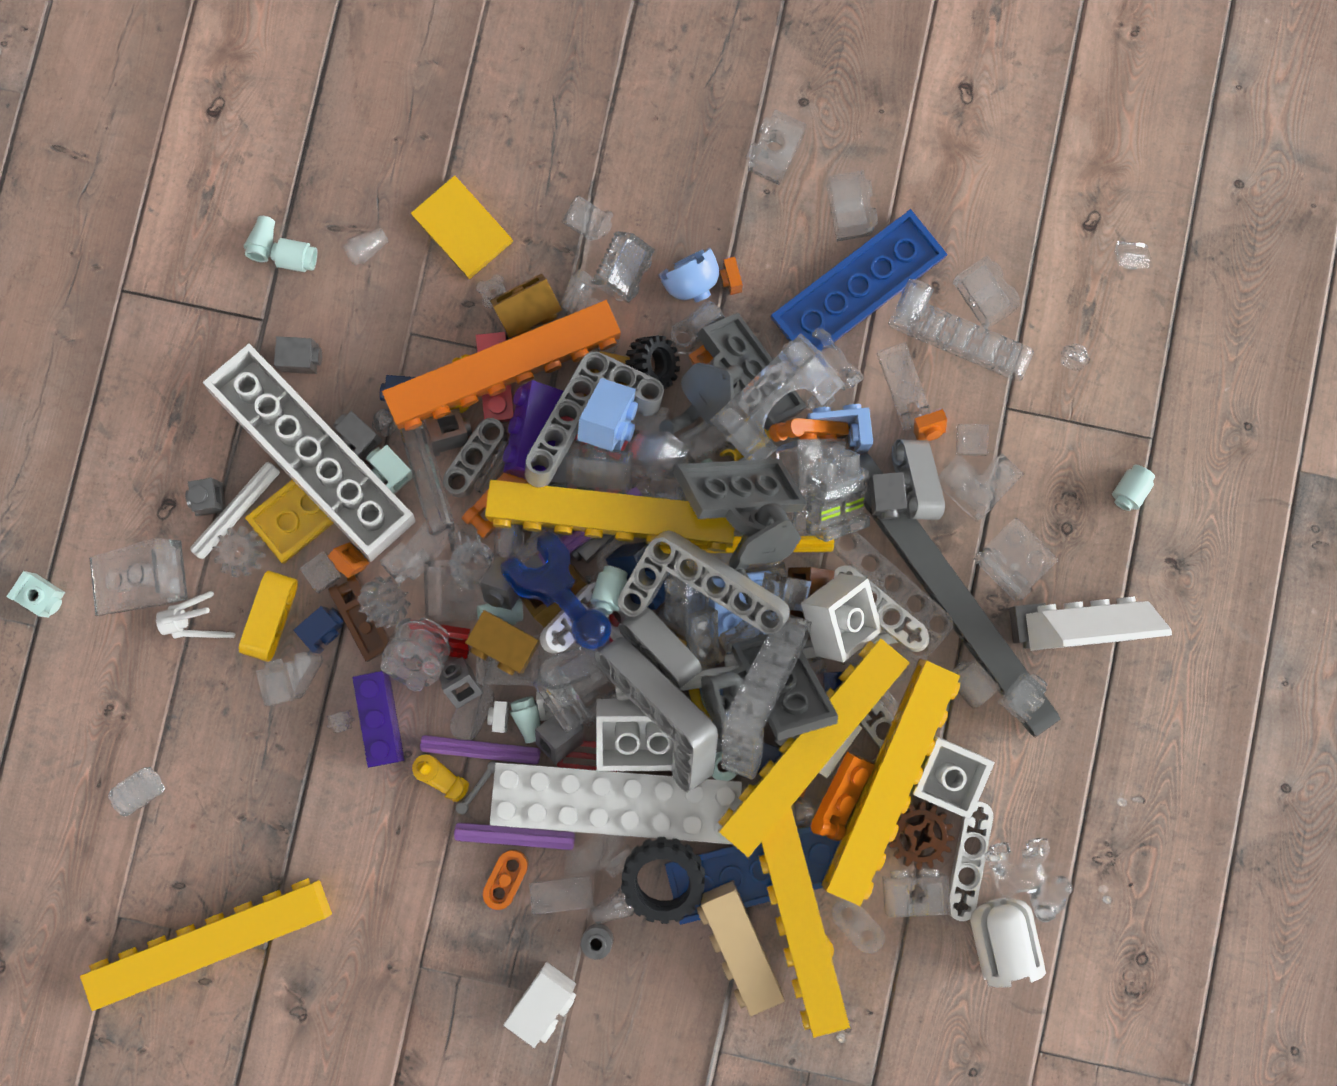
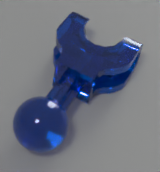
(554, 584)

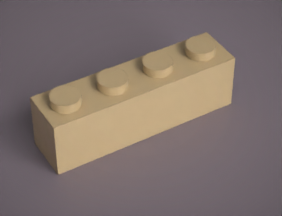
(741, 948)

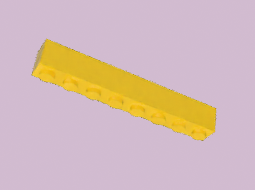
(602, 514)
(809, 752)
(890, 782)
(803, 929)
(205, 945)

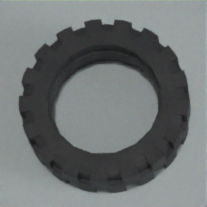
(663, 909)

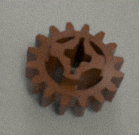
(914, 849)

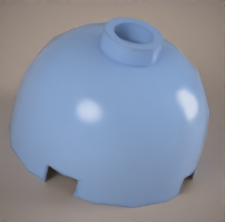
(692, 276)

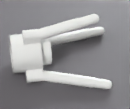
(175, 619)

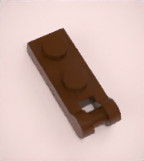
(368, 638)

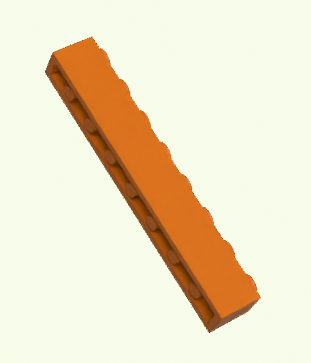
(502, 365)

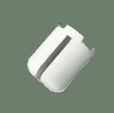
(1007, 942)

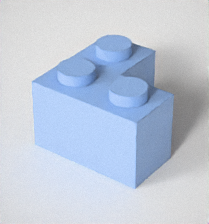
(608, 416)

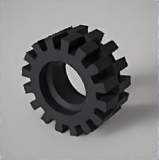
(663, 357)

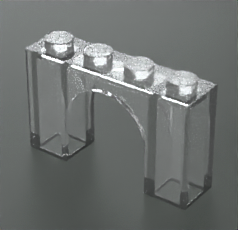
(794, 368)

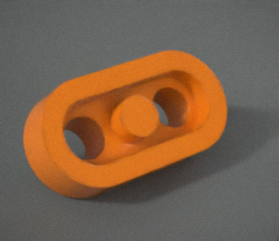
(505, 879)

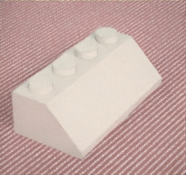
(1094, 624)

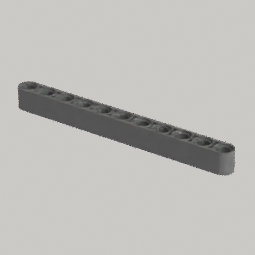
(952, 595)

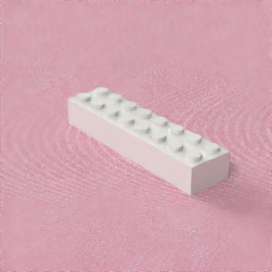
(310, 452)
(610, 803)

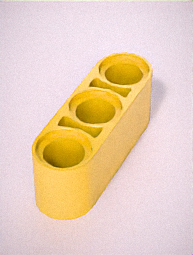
(268, 616)

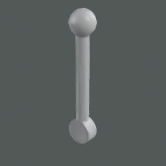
(463, 807)

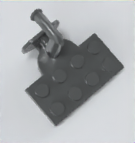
(735, 363)
(753, 500)
(799, 709)

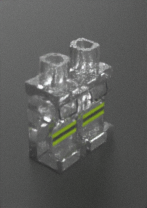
(836, 497)

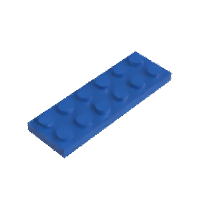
(861, 281)
(732, 865)

